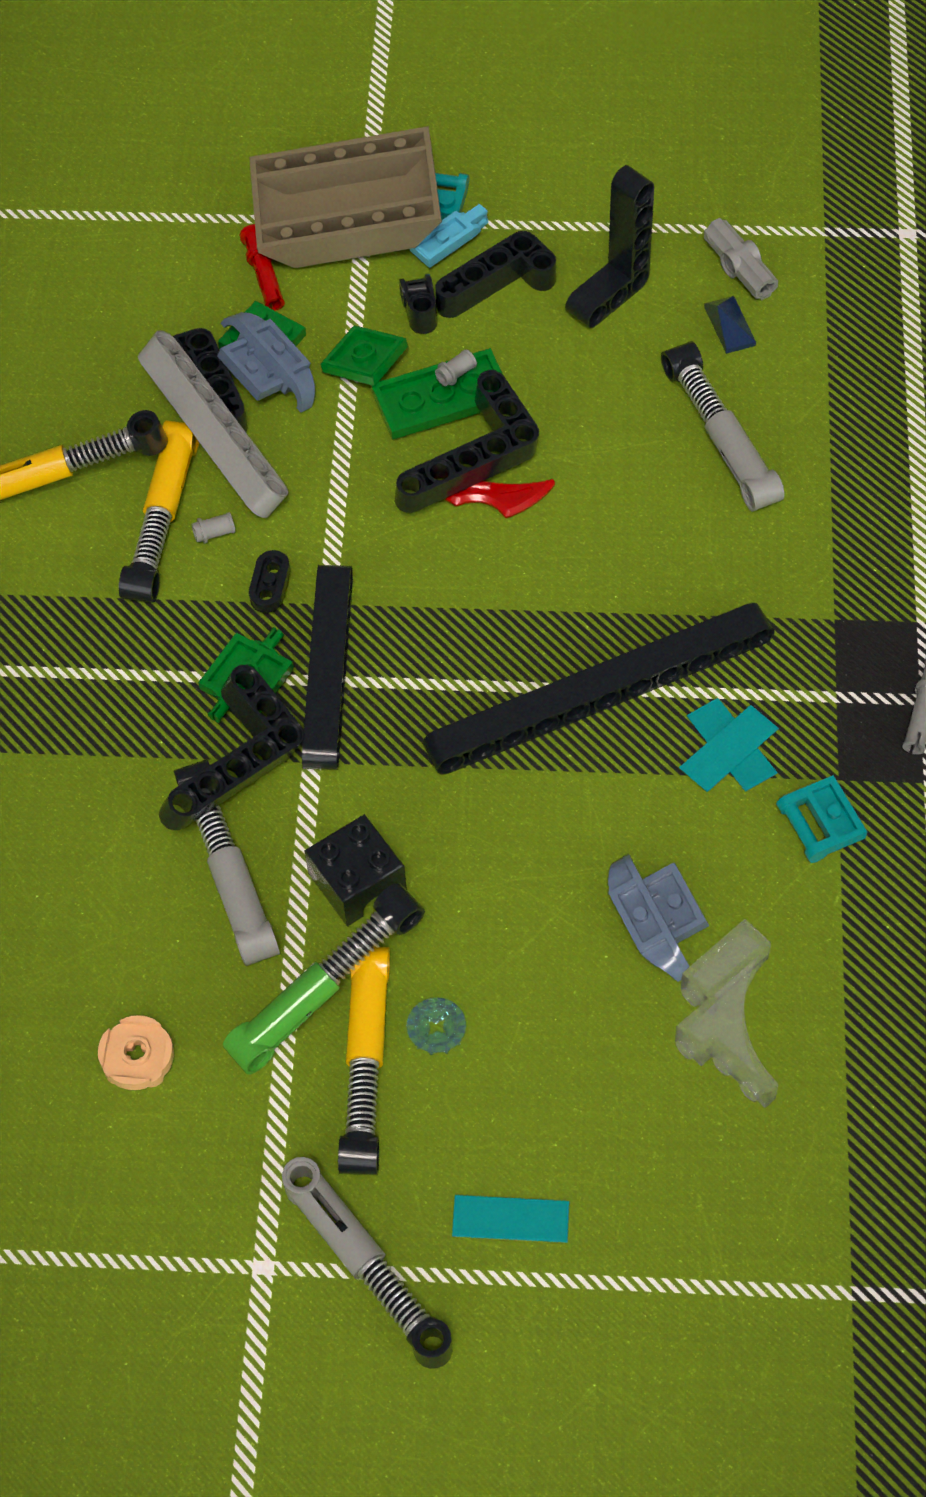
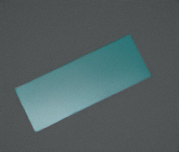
(710, 721)
(728, 748)
(510, 1218)

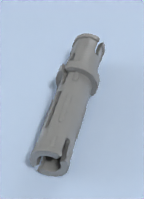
(917, 727)

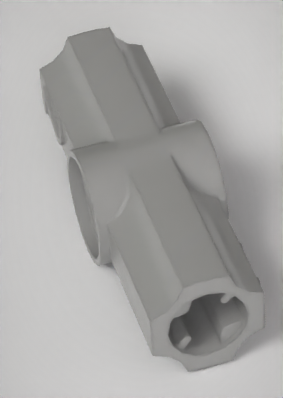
(740, 259)

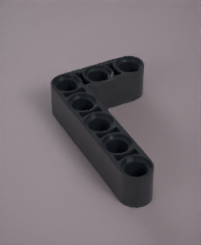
(628, 251)
(475, 453)
(265, 742)

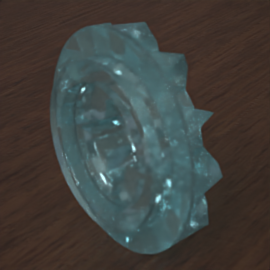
(436, 1010)

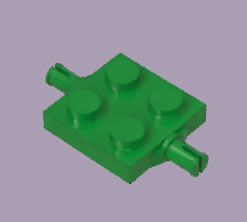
(248, 652)

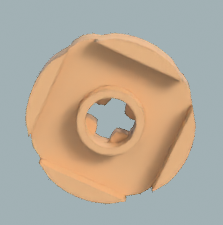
(147, 1070)

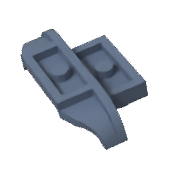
(267, 360)
(656, 912)

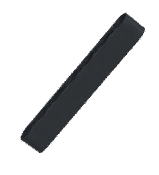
(327, 668)

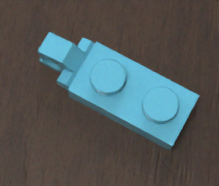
(450, 235)

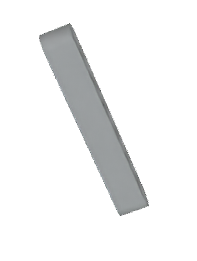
(213, 424)

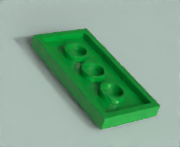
(421, 402)

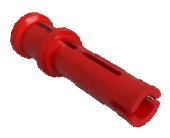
(263, 268)

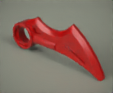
(506, 498)

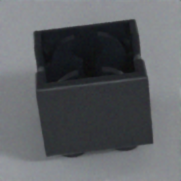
(353, 867)

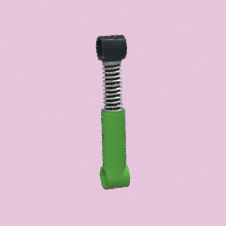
(255, 1041)

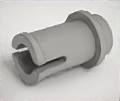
(449, 372)
(213, 527)

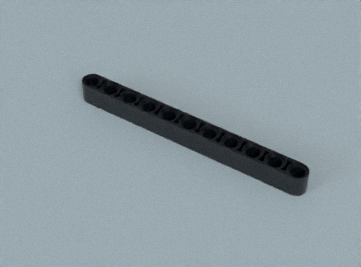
(597, 688)

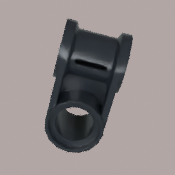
(419, 303)

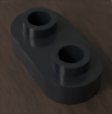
(267, 583)

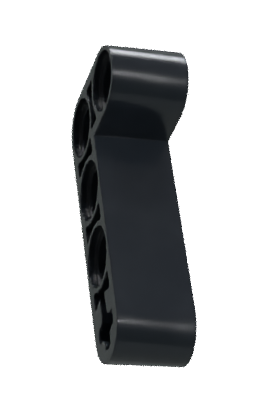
(494, 269)
(203, 352)

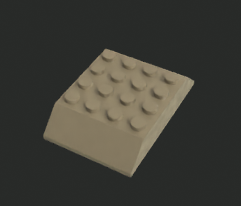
(345, 198)

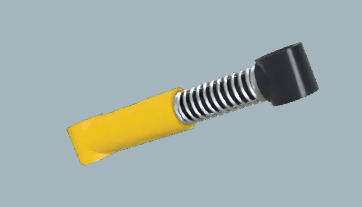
(141, 434)
(141, 578)
(365, 1051)

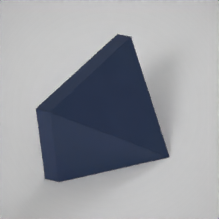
(730, 324)

